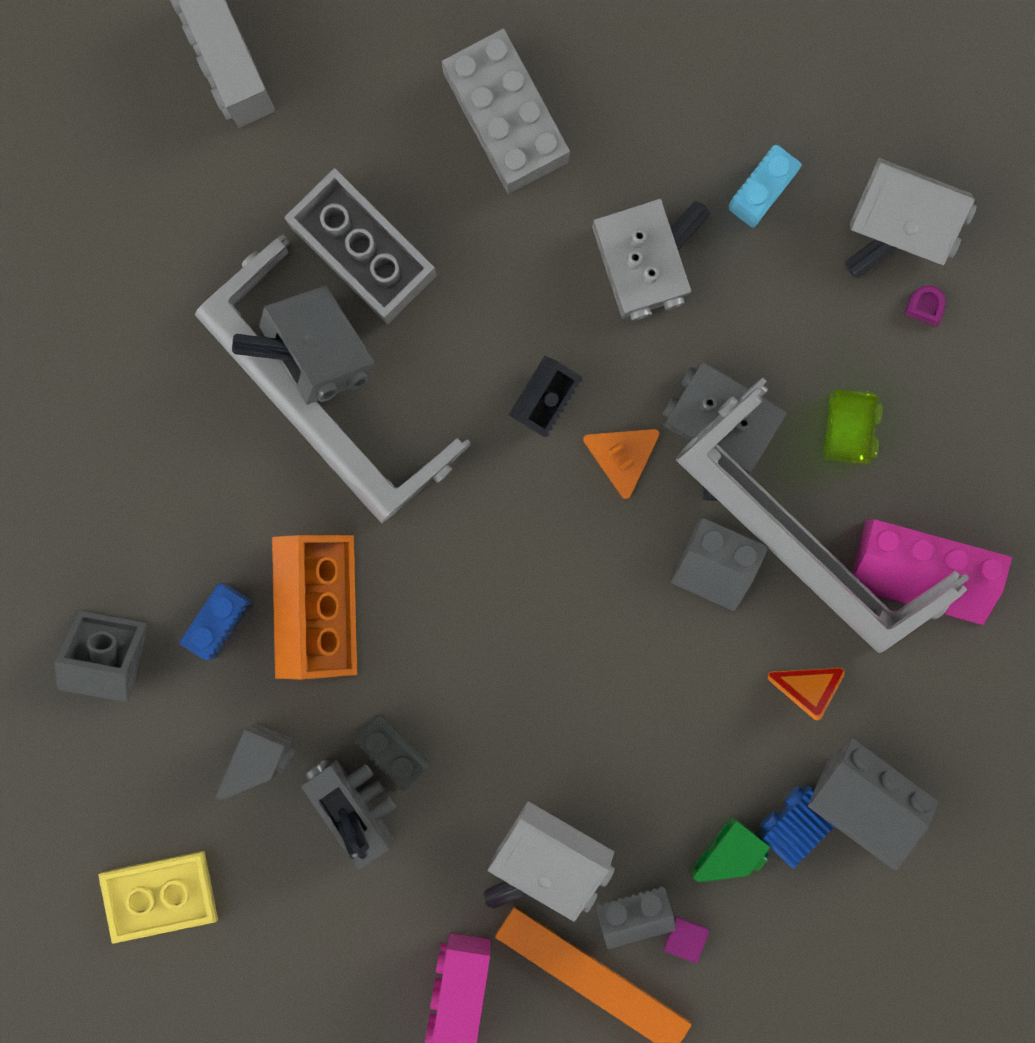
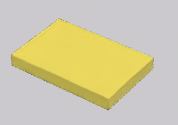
(158, 897)

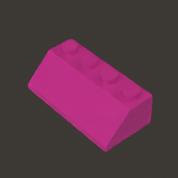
(907, 562)

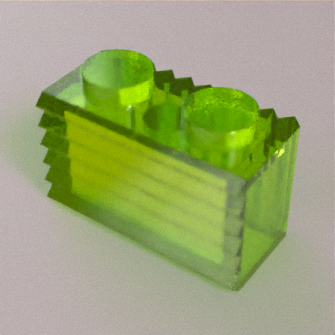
(851, 427)

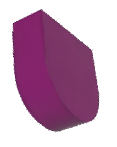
(926, 305)

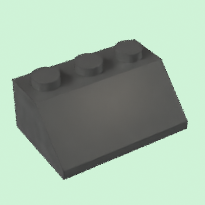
(872, 803)

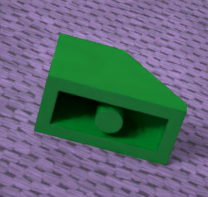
(731, 854)

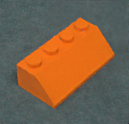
(314, 606)

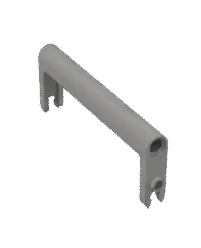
(311, 420)
(796, 545)

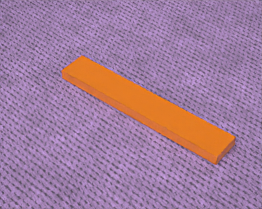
(592, 978)

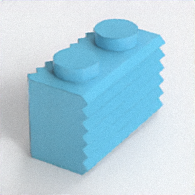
(764, 186)

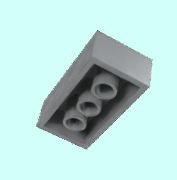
(224, 59)
(505, 111)
(360, 246)

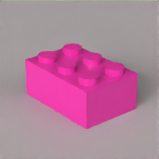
(460, 991)

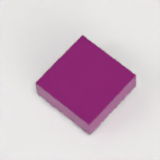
(686, 940)

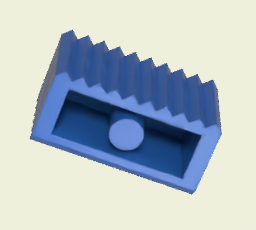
(215, 621)
(795, 828)

